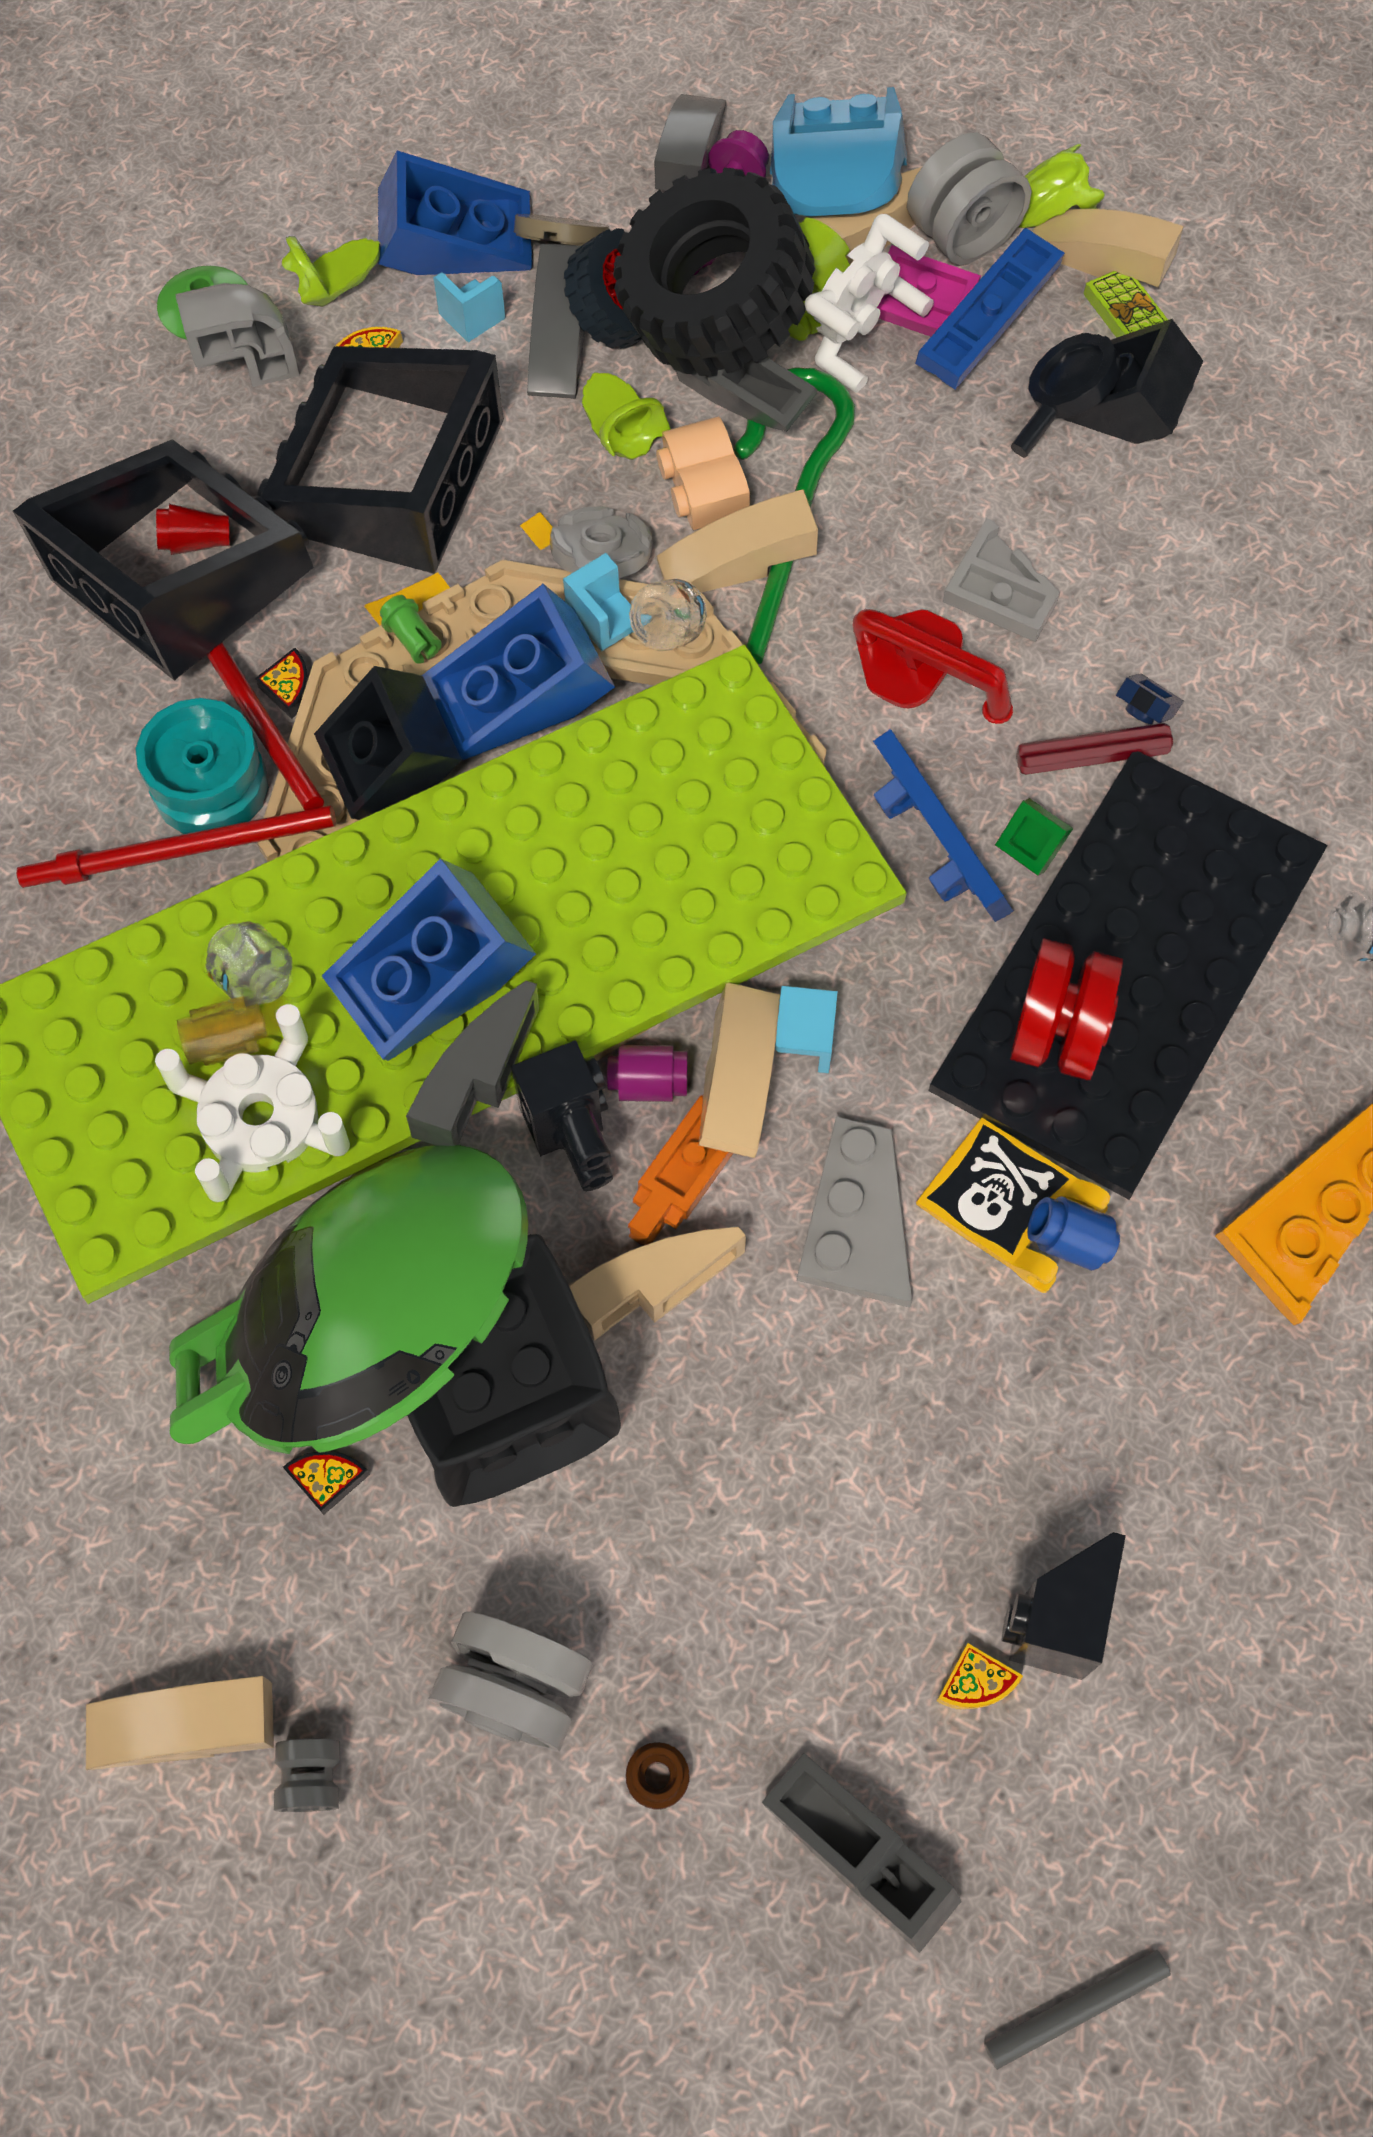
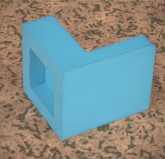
(471, 307)
(598, 602)
(807, 1023)

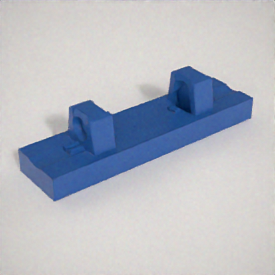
(989, 308)
(964, 868)

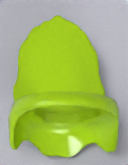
(1058, 186)
(333, 272)
(620, 417)

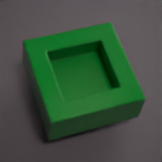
(1033, 836)

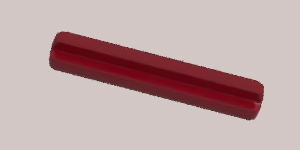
(1093, 748)

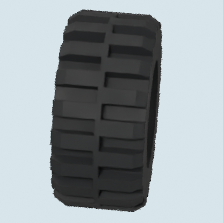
(685, 231)

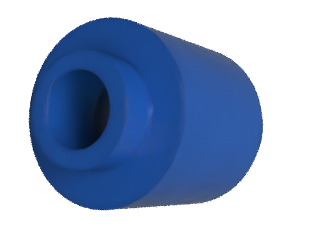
(1073, 1232)

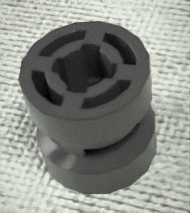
(307, 1790)

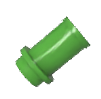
(402, 618)

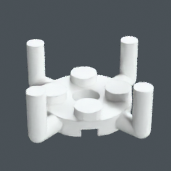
(852, 297)
(246, 1081)

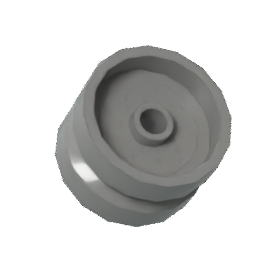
(968, 198)
(513, 1675)

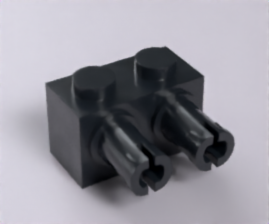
(563, 1109)

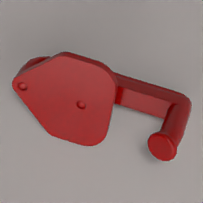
(912, 654)

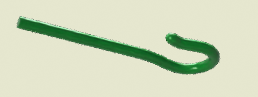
(808, 481)

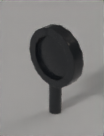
(1069, 383)

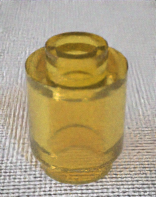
(222, 1031)

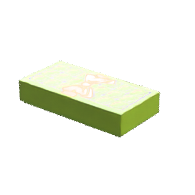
(1122, 303)

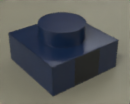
(1148, 700)

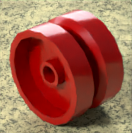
(1075, 1012)

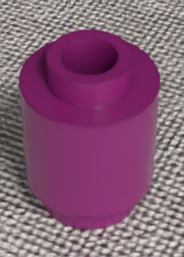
(648, 1073)

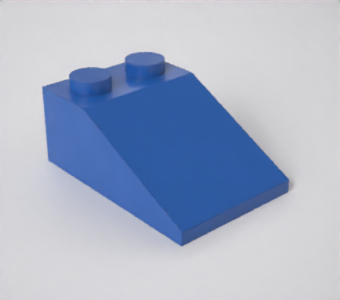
(448, 220)
(518, 675)
(427, 960)

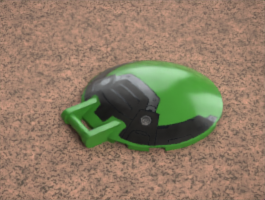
(358, 1305)

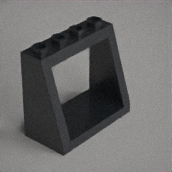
(382, 523)
(185, 612)

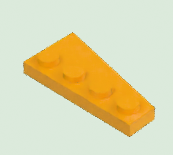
(1307, 1220)

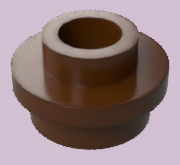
(657, 1754)

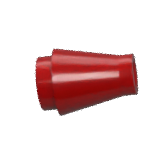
(190, 530)

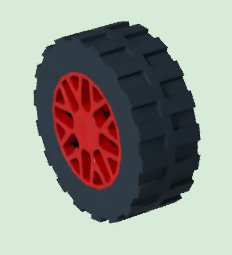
(592, 291)

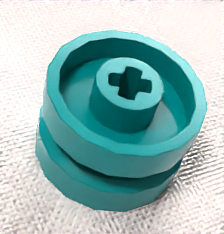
(202, 765)

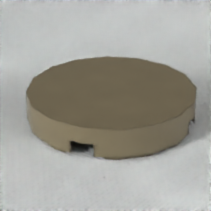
(557, 229)

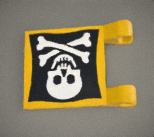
(991, 1193)

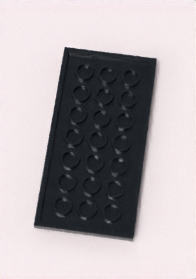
(1191, 904)

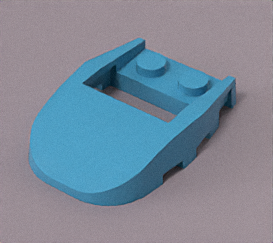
(838, 153)

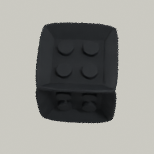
(521, 1397)

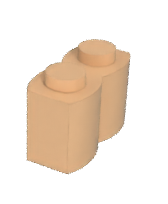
(704, 472)

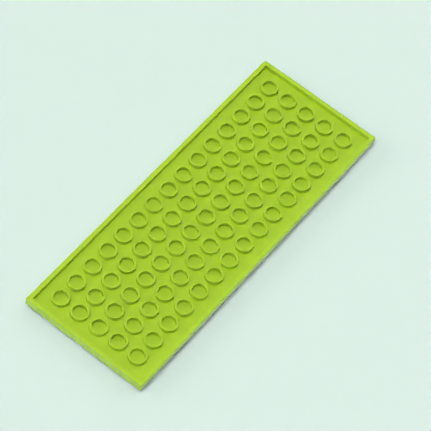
(627, 849)

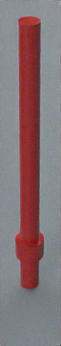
(265, 728)
(76, 866)

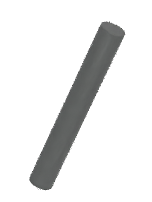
(1077, 2009)

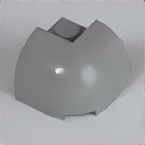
(234, 324)

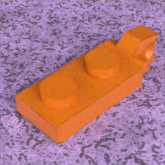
(675, 1179)

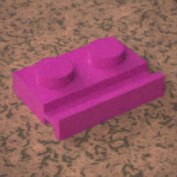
(936, 279)

